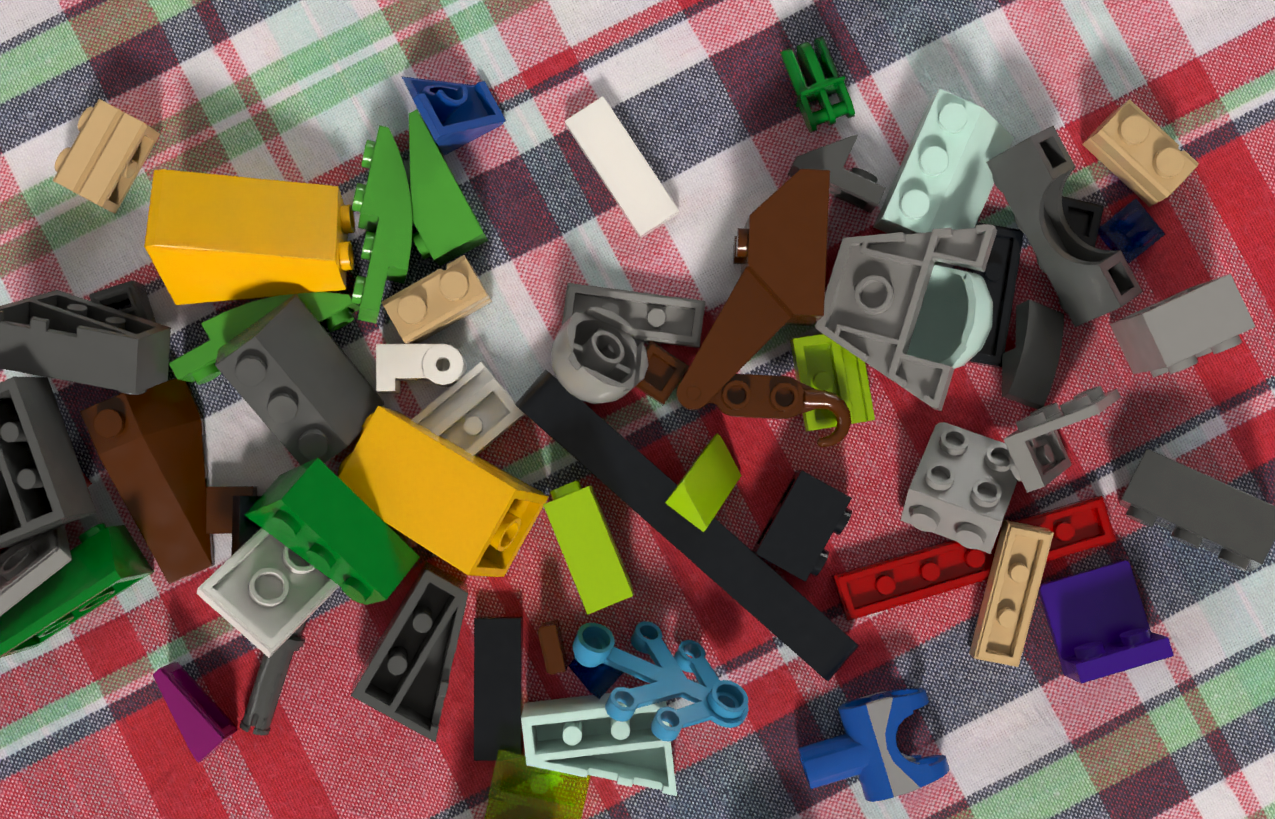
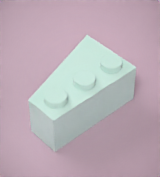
(583, 740)

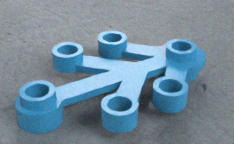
(713, 699)

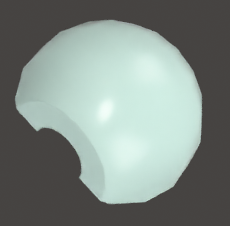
(952, 318)

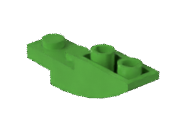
(387, 211)
(198, 365)

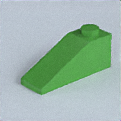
(438, 205)

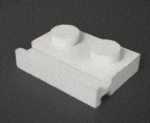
(471, 411)

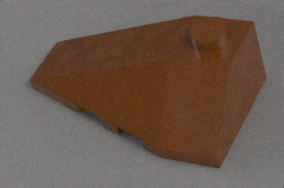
(158, 467)

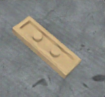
(1011, 593)

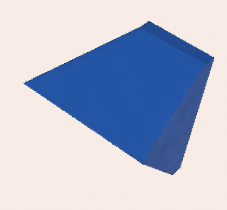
(455, 110)

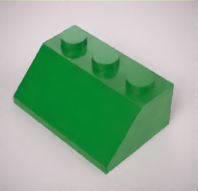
(99, 570)

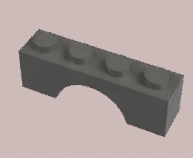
(1084, 277)

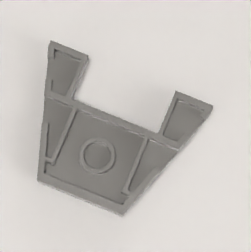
(879, 295)

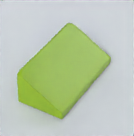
(705, 484)

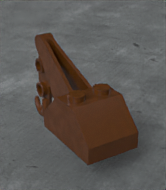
(779, 285)

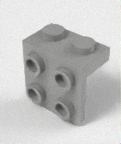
(1036, 447)
(961, 487)

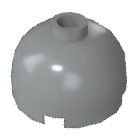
(598, 356)

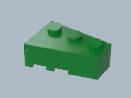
(334, 532)

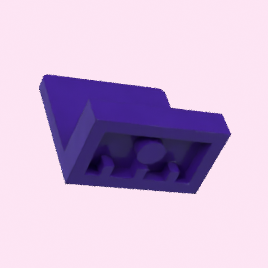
(1100, 623)

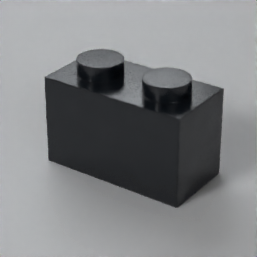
(803, 526)

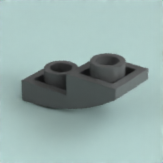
(1032, 365)

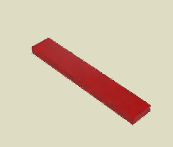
(953, 566)

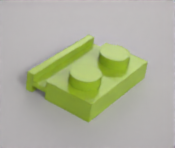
(832, 368)

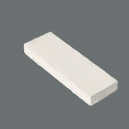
(621, 167)

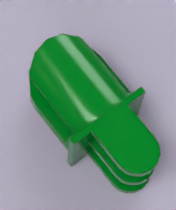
(818, 85)

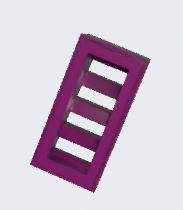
(195, 713)

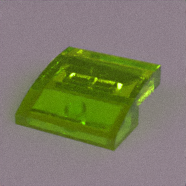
(533, 792)

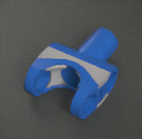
(871, 748)

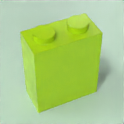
(588, 546)

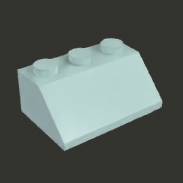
(944, 169)

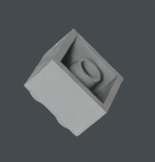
(1184, 327)

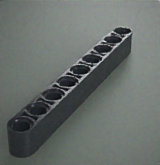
(713, 551)

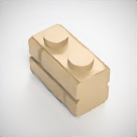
(1140, 153)
(105, 155)
(436, 301)

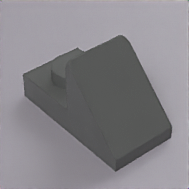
(852, 186)

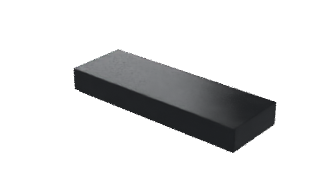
(1001, 281)
(497, 686)

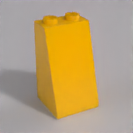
(246, 236)
(441, 494)

